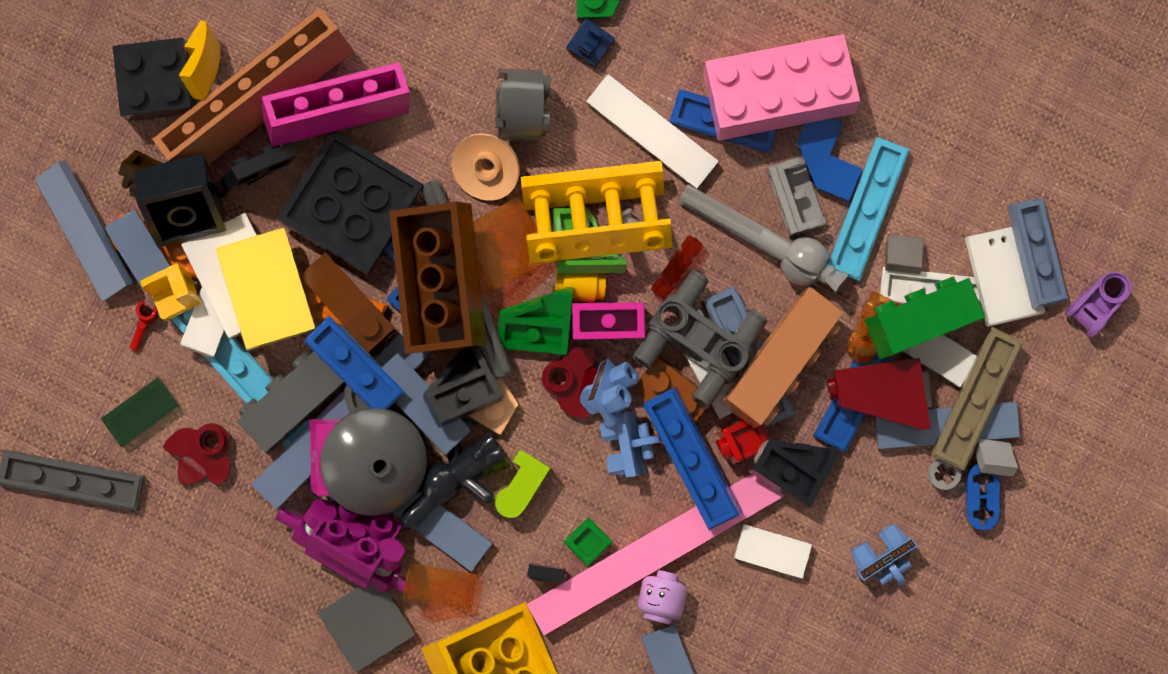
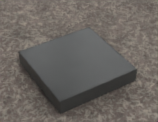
(366, 625)

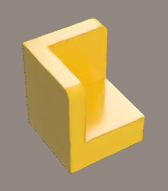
(172, 291)

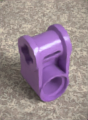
(1098, 304)

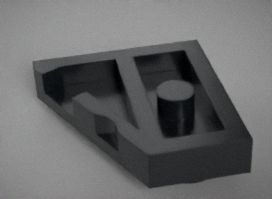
(249, 170)
(462, 388)
(794, 469)

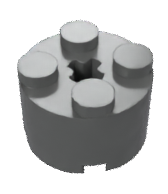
(522, 104)

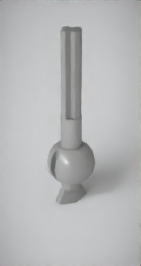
(802, 260)

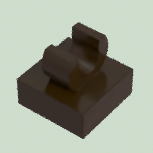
(135, 161)

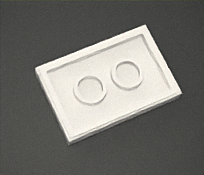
(207, 267)

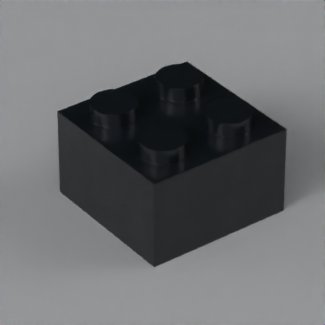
(150, 79)
(179, 200)

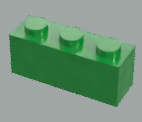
(923, 316)

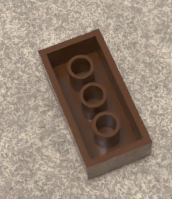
(438, 277)

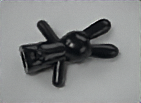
(445, 480)

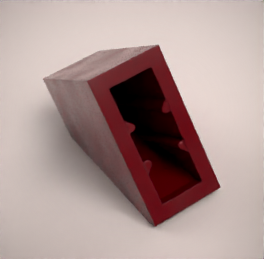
(883, 392)

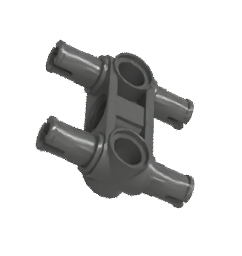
(700, 339)

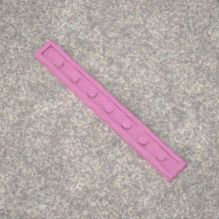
(643, 558)

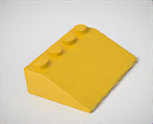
(493, 646)

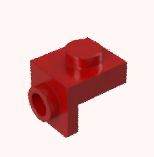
(740, 441)

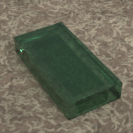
(140, 412)

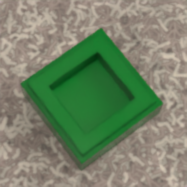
(588, 541)

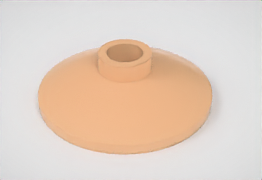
(479, 178)

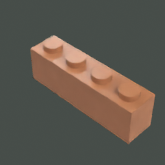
(782, 357)

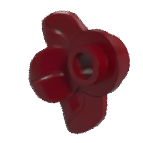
(579, 374)
(196, 457)

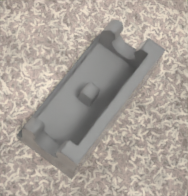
(795, 196)

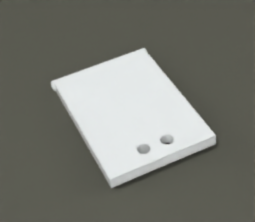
(1000, 277)

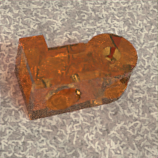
(860, 345)

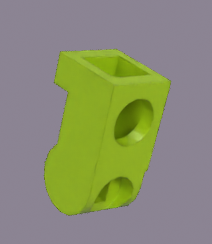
(514, 499)

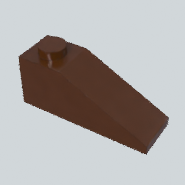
(348, 303)

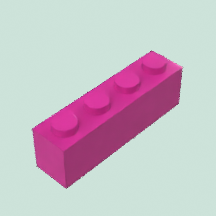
(335, 104)

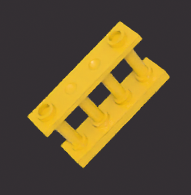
(596, 186)

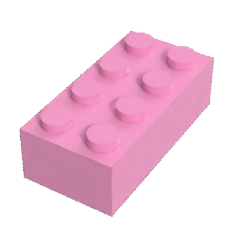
(781, 87)

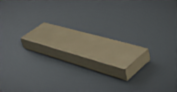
(976, 398)

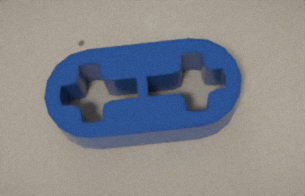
(972, 499)

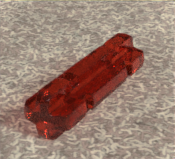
(677, 267)

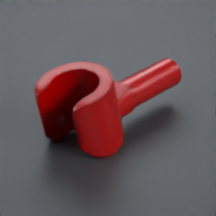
(142, 324)

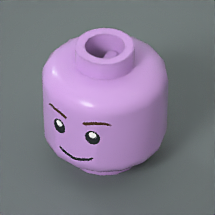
(662, 597)

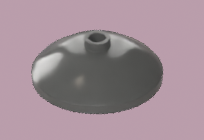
(355, 446)

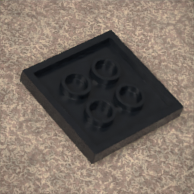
(348, 201)

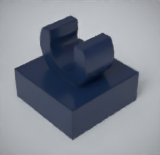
(590, 43)

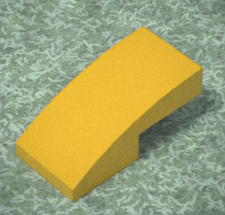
(203, 63)

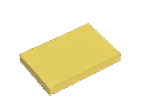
(265, 289)

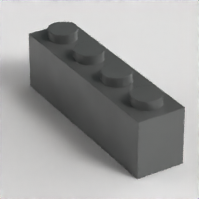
(291, 400)

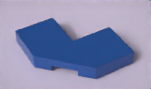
(826, 171)

